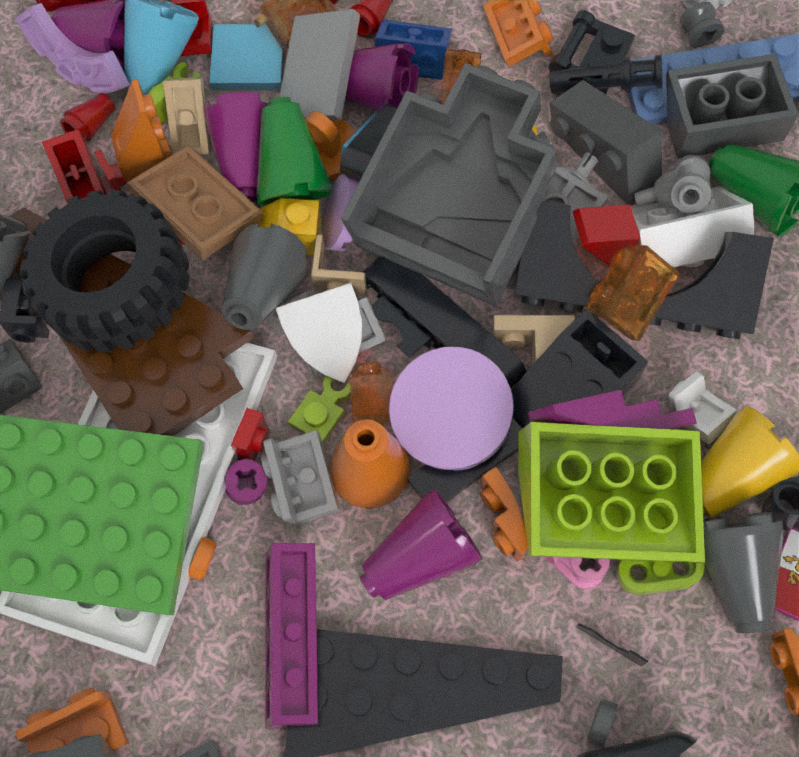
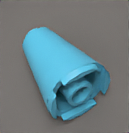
(154, 39)

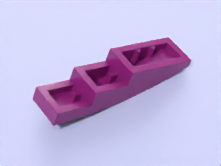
(610, 410)

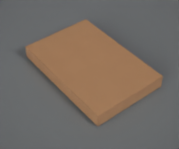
(196, 201)

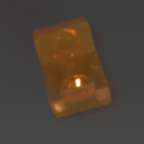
(370, 392)

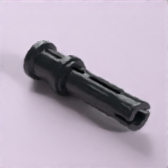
(561, 79)

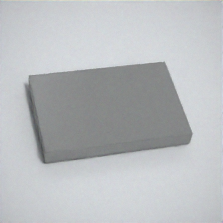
(320, 61)

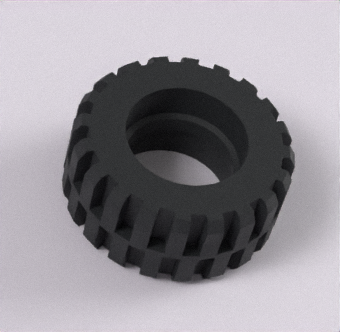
(77, 239)

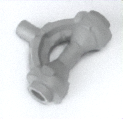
(682, 187)

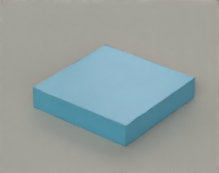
(245, 58)

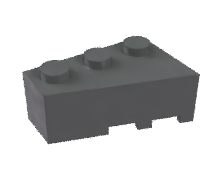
(620, 140)

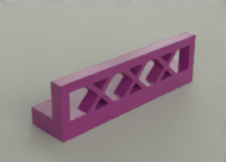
(290, 635)

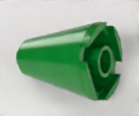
(288, 156)
(763, 180)

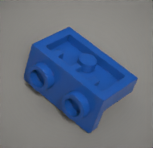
(427, 40)

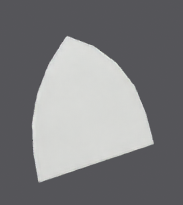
(325, 330)

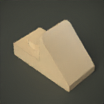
(186, 114)
(536, 330)

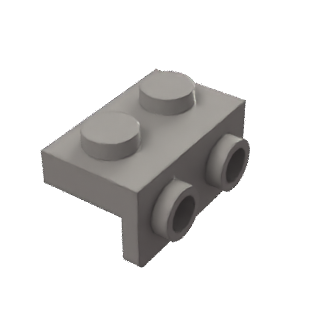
(300, 478)

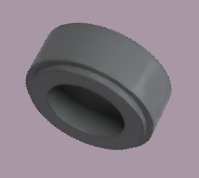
(602, 722)

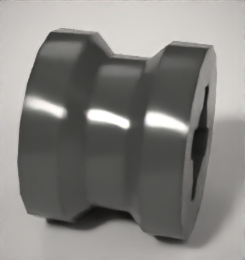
(701, 24)

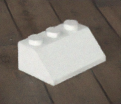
(693, 237)

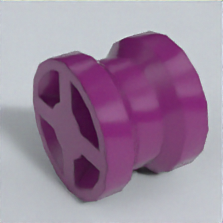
(241, 489)

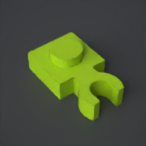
(320, 411)

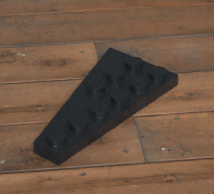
(401, 688)

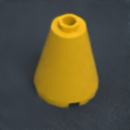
(745, 462)

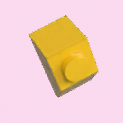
(296, 216)

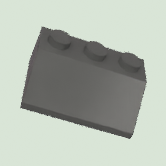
(728, 104)

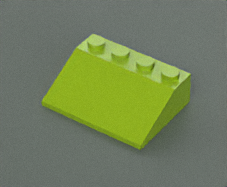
(611, 492)

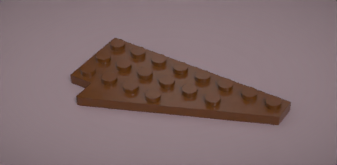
(162, 380)

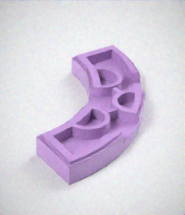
(93, 70)

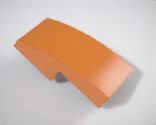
(509, 526)

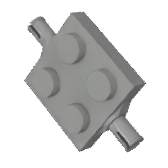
(573, 189)

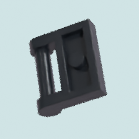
(606, 49)

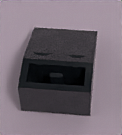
(577, 365)

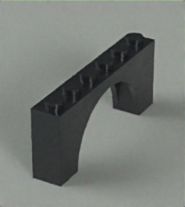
(720, 298)

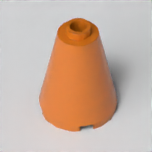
(369, 465)

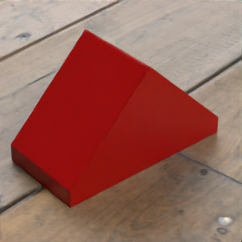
(73, 165)
(606, 229)

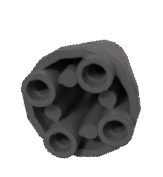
(745, 567)

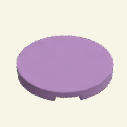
(451, 408)

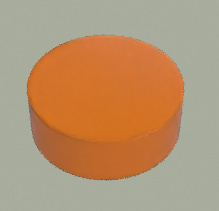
(202, 558)

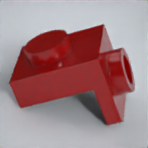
(201, 38)
(250, 435)

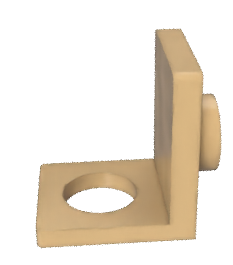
(329, 279)

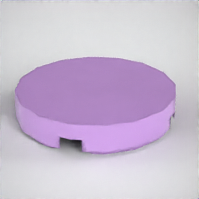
(333, 229)

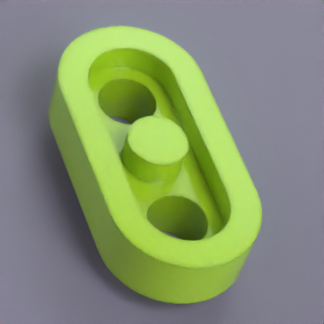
(658, 576)

